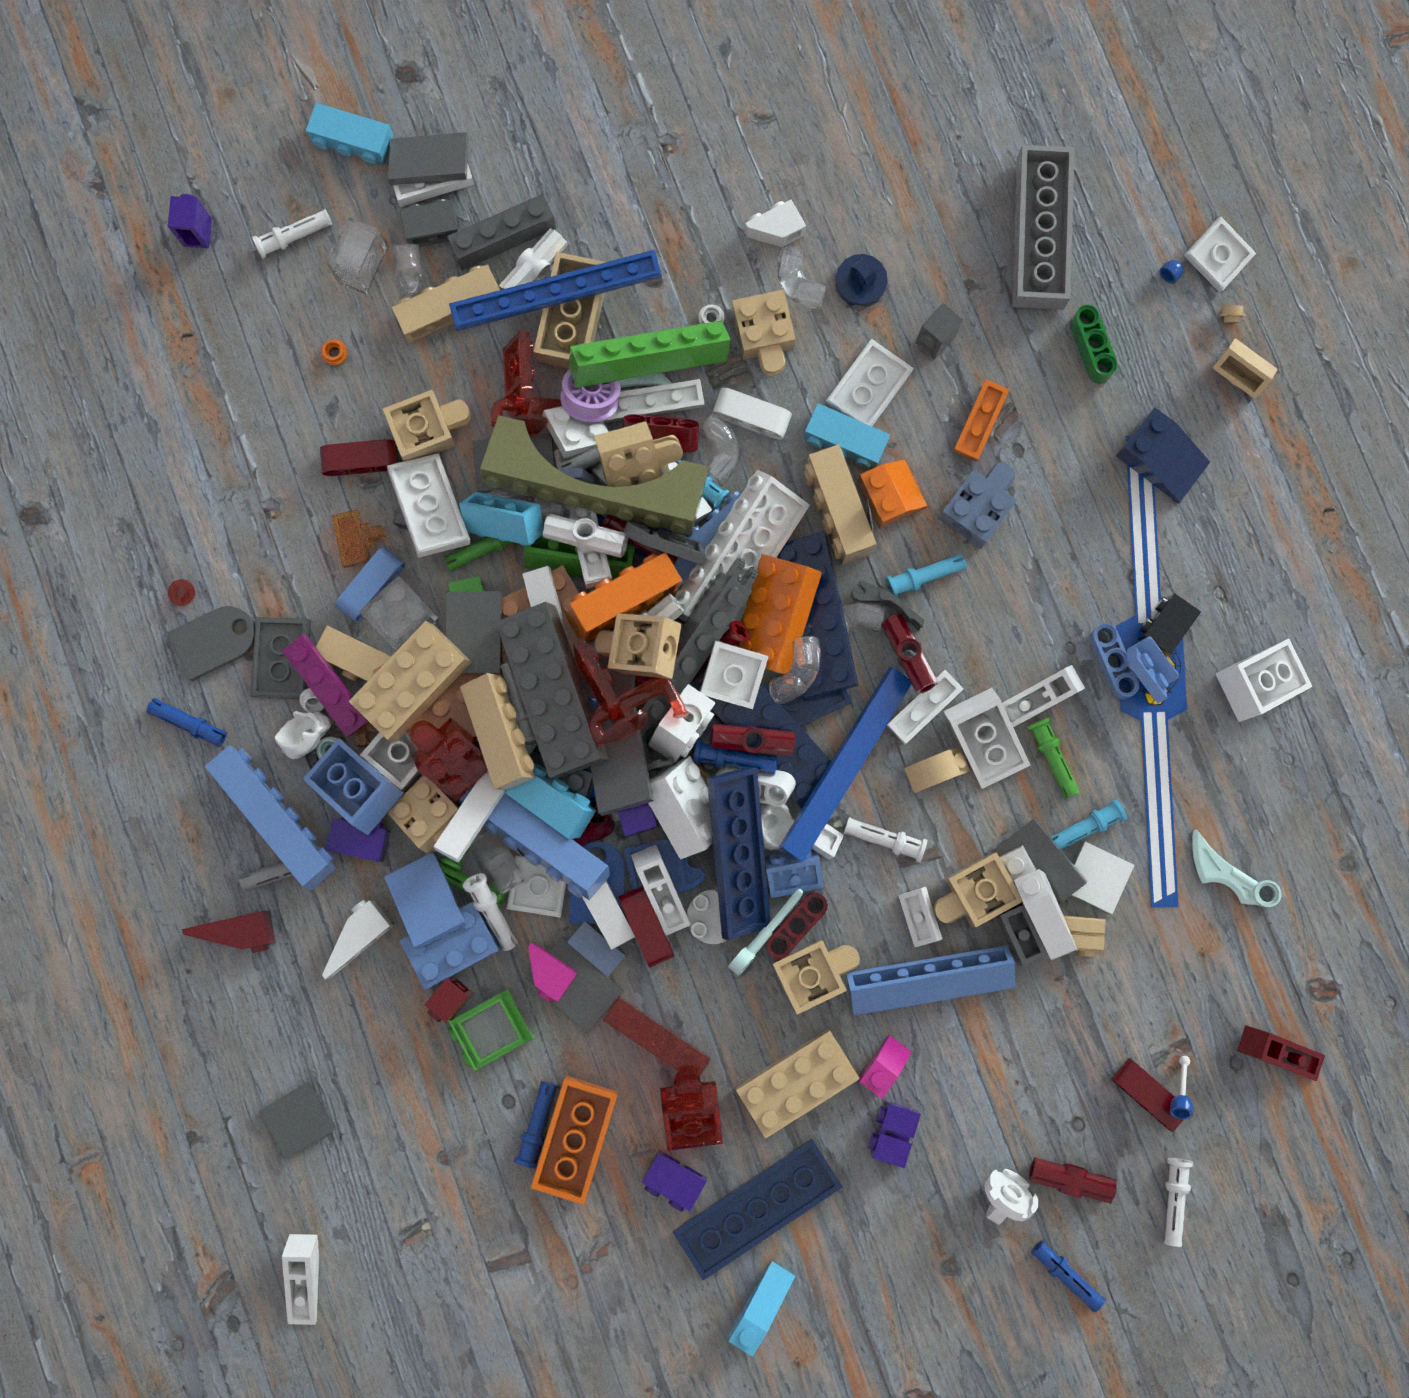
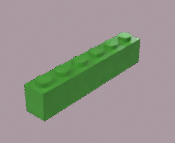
(648, 353)

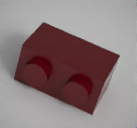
(448, 1000)

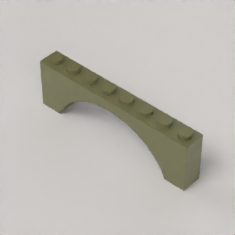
(664, 502)

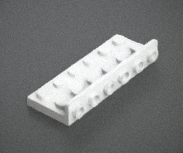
(755, 526)

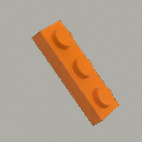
(981, 420)

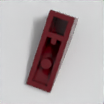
(241, 932)
(1280, 1052)

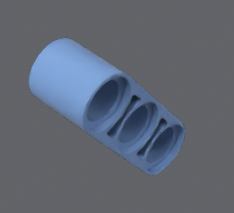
(369, 582)
(1116, 648)

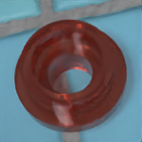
(188, 596)

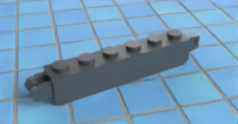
(700, 632)

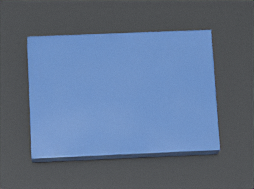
(425, 900)

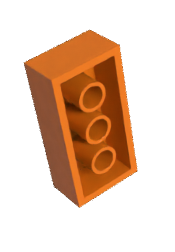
(628, 594)
(779, 609)
(574, 1139)

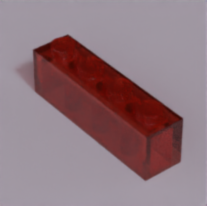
(656, 1037)

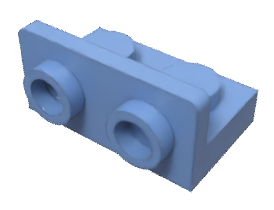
(1151, 667)
(788, 874)

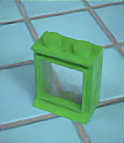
(490, 1030)

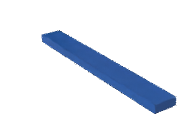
(555, 290)
(845, 764)

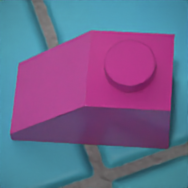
(549, 973)
(884, 1067)

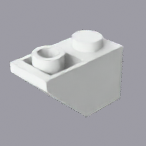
(777, 226)

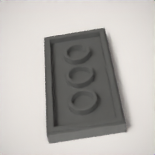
(623, 778)

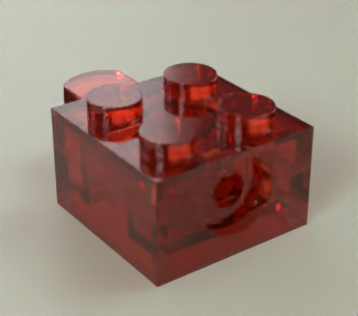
(446, 756)
(691, 1112)

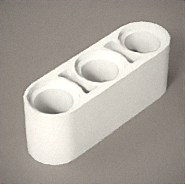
(752, 413)
(769, 785)

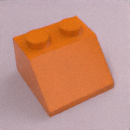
(891, 492)

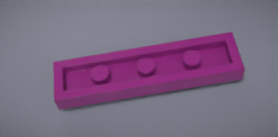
(324, 684)

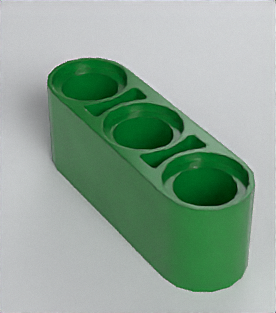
(1096, 332)

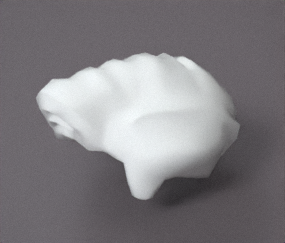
(302, 733)
(775, 824)

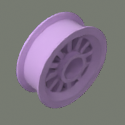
(590, 402)

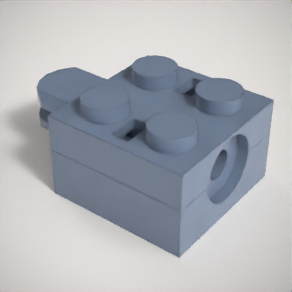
(982, 502)

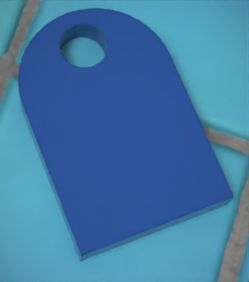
(681, 873)
(616, 881)

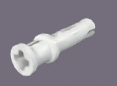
(279, 238)
(897, 842)
(485, 902)
(1173, 1235)

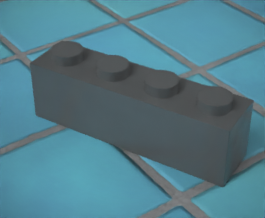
(502, 231)

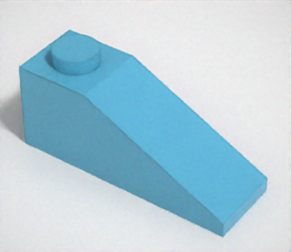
(760, 1309)

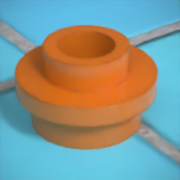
(331, 345)

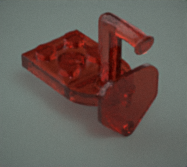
(518, 387)
(617, 708)

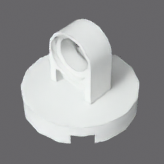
(1009, 1197)

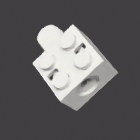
(677, 735)

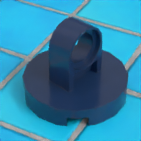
(861, 280)

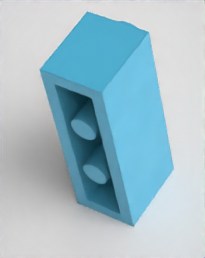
(349, 134)
(855, 438)
(502, 518)
(554, 803)

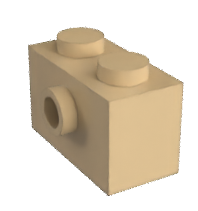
(1245, 368)

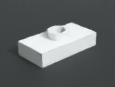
(920, 917)

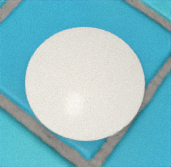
(705, 917)

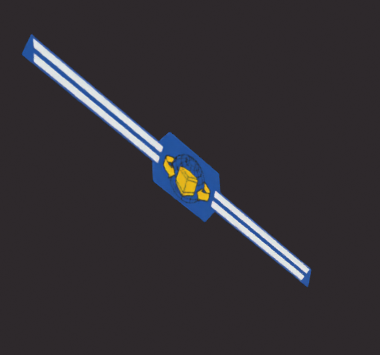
(1142, 705)

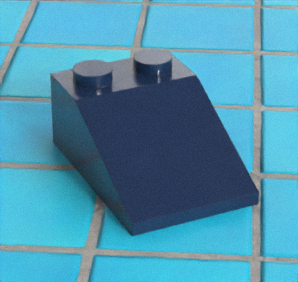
(1164, 455)

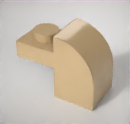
(937, 769)

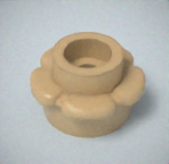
(1232, 313)

